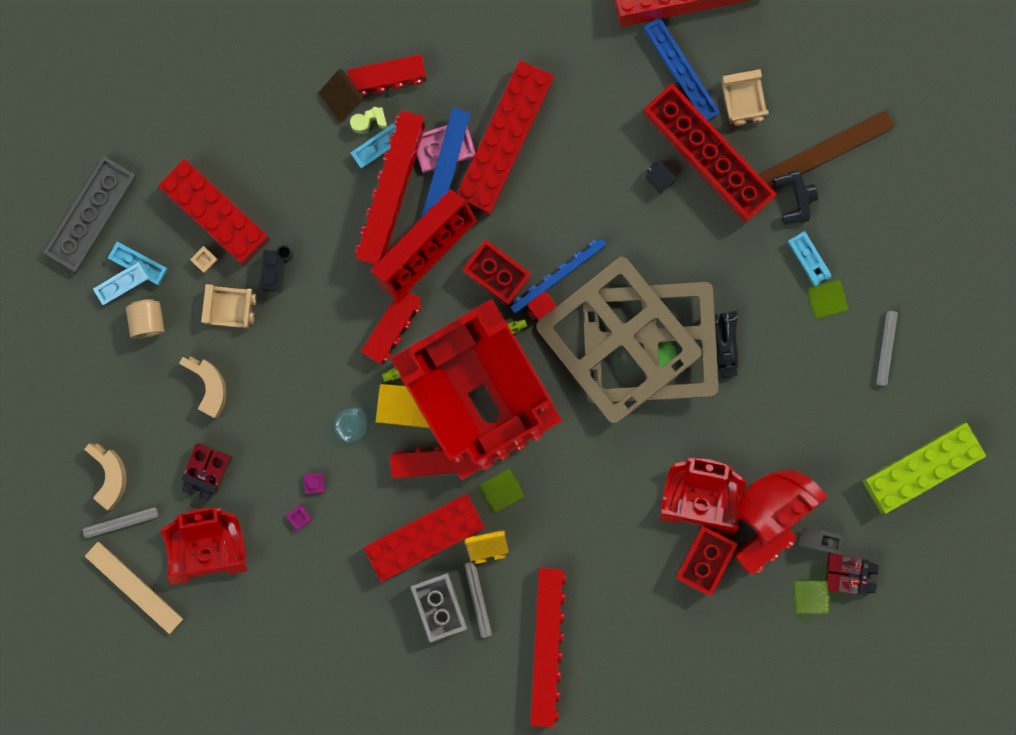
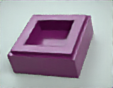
(298, 517)

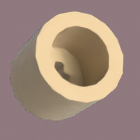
(145, 319)

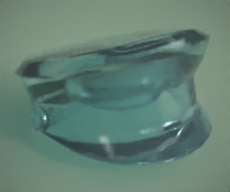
(351, 424)

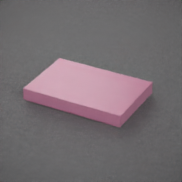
(431, 146)

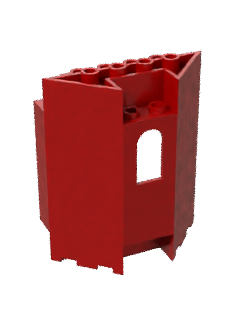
(460, 359)

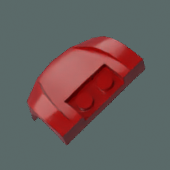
(702, 494)
(778, 503)
(203, 544)

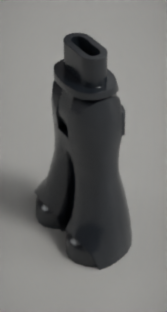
(727, 352)

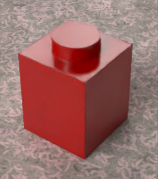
(540, 306)

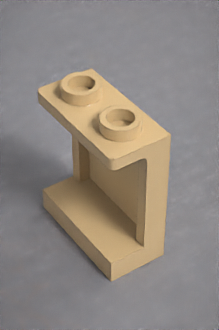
(744, 97)
(228, 306)

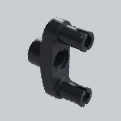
(803, 194)

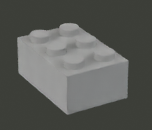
(439, 607)

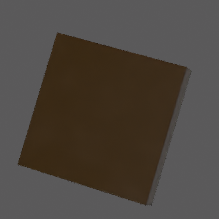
(341, 95)

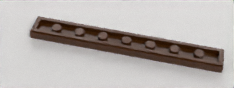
(831, 147)

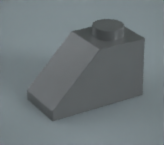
(821, 540)

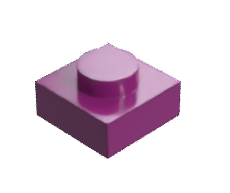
(314, 483)

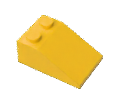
(398, 407)
(487, 546)

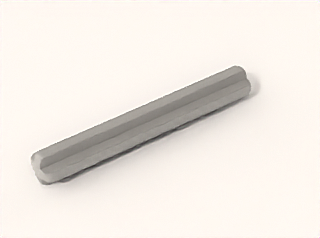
(887, 347)
(120, 522)
(478, 600)

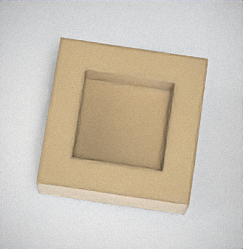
(204, 259)

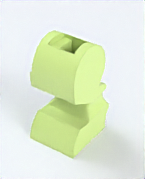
(361, 123)

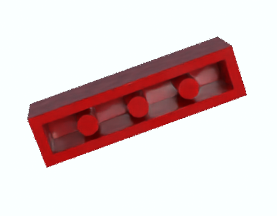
(388, 75)
(391, 327)
(420, 463)

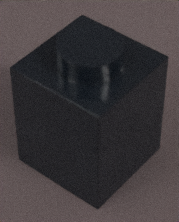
(660, 177)

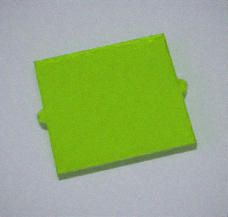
(828, 299)
(502, 490)
(812, 597)

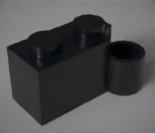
(273, 269)

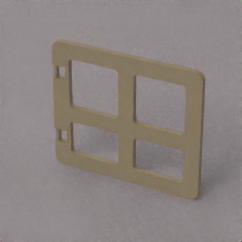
(621, 335)
(651, 336)

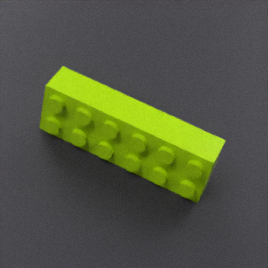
(923, 468)

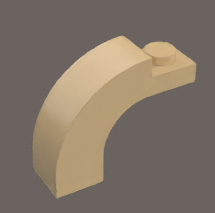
(215, 386)
(115, 476)

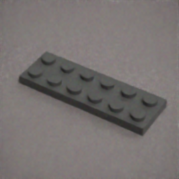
(90, 214)

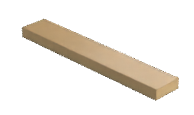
(134, 587)

